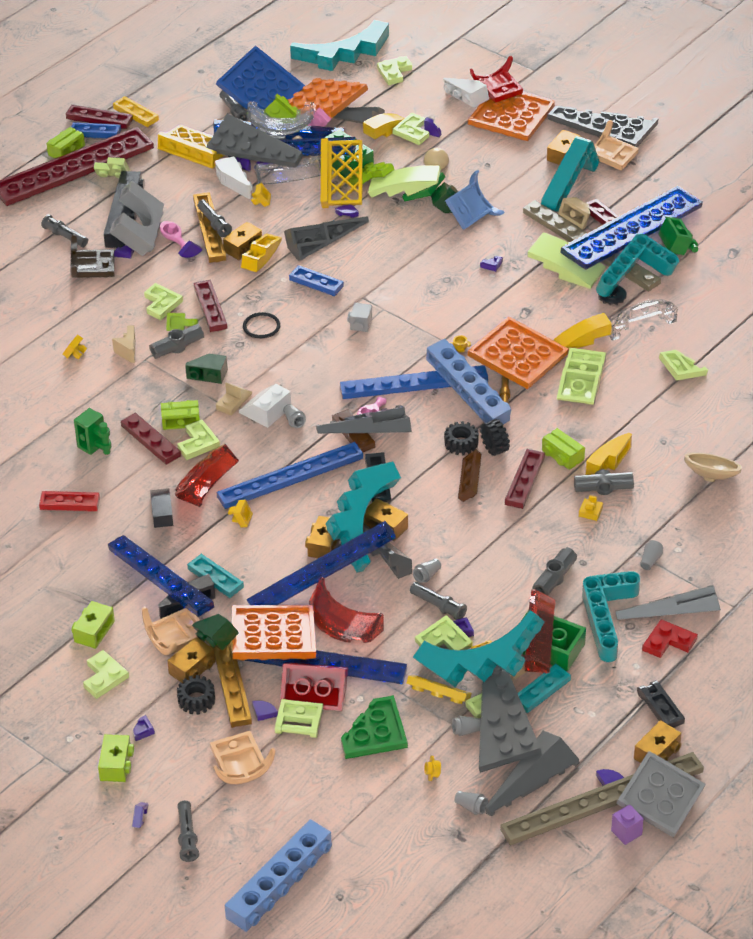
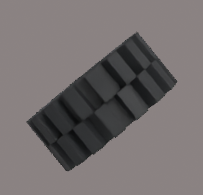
(495, 437)
(461, 445)
(196, 685)

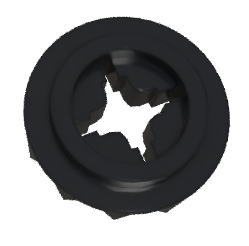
(620, 295)

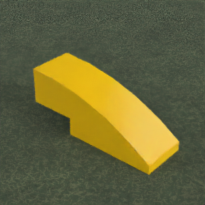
(381, 125)
(260, 252)
(585, 332)
(609, 454)

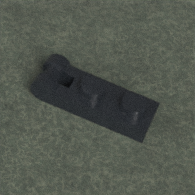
(661, 704)

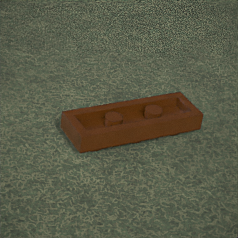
(363, 440)
(469, 476)

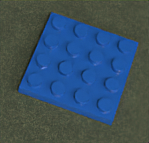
(258, 80)

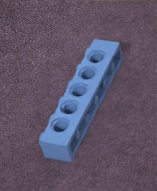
(467, 382)
(278, 875)

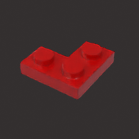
(668, 634)

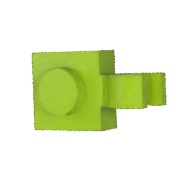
(178, 321)

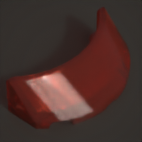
(205, 474)
(341, 621)
(539, 650)

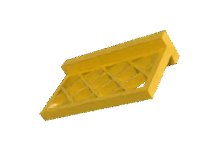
(188, 148)
(326, 172)

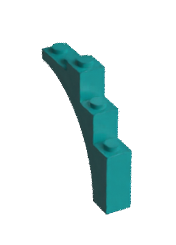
(346, 50)
(352, 504)
(481, 661)

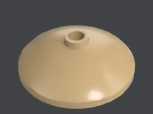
(712, 466)

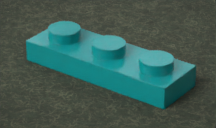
(222, 579)
(543, 687)

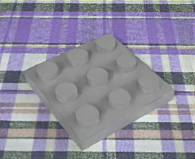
(661, 793)

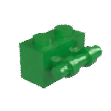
(677, 236)
(92, 432)

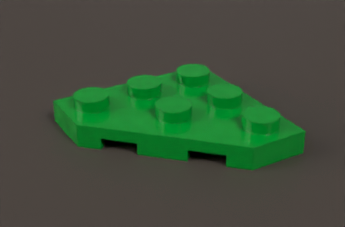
(375, 730)

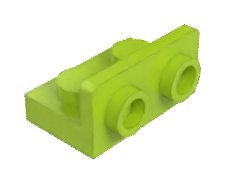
(281, 108)

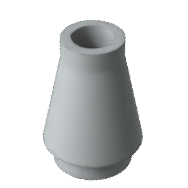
(294, 416)
(652, 552)
(424, 571)
(465, 725)
(472, 801)

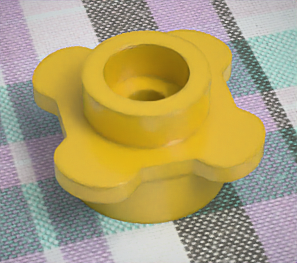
(461, 343)
(432, 768)

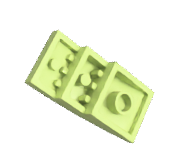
(405, 179)
(548, 249)
(581, 376)

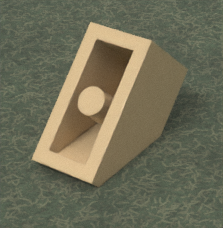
(575, 211)

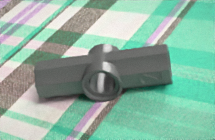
(176, 341)
(604, 482)
(555, 571)

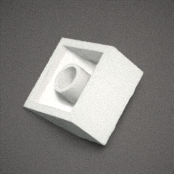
(267, 405)

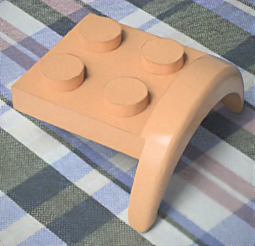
(613, 151)
(172, 631)
(240, 758)

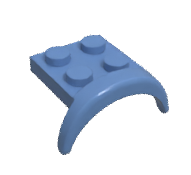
(470, 204)

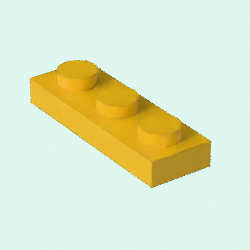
(140, 114)
(438, 689)

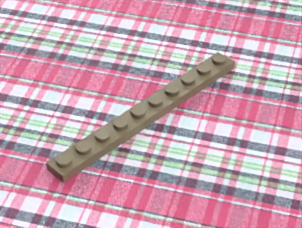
(571, 232)
(581, 805)

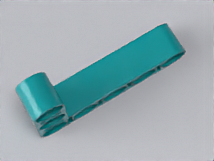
(578, 156)
(640, 248)
(595, 594)

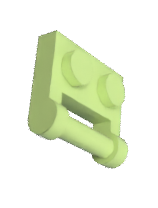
(299, 713)

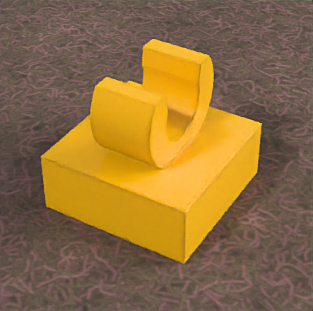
(261, 195)
(74, 348)
(591, 508)
(242, 513)

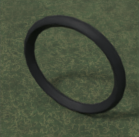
(261, 314)

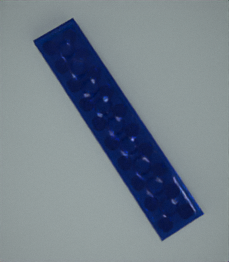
(618, 233)

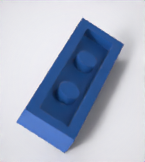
(95, 130)
(316, 280)

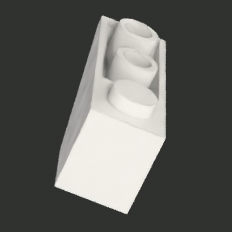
(468, 91)
(231, 175)

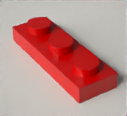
(69, 501)

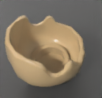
(436, 157)

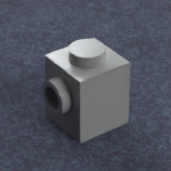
(360, 317)

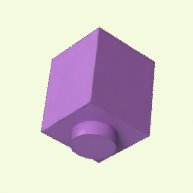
(627, 824)

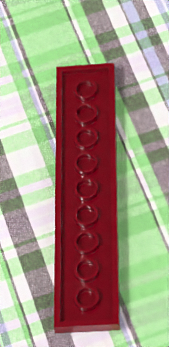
(72, 165)

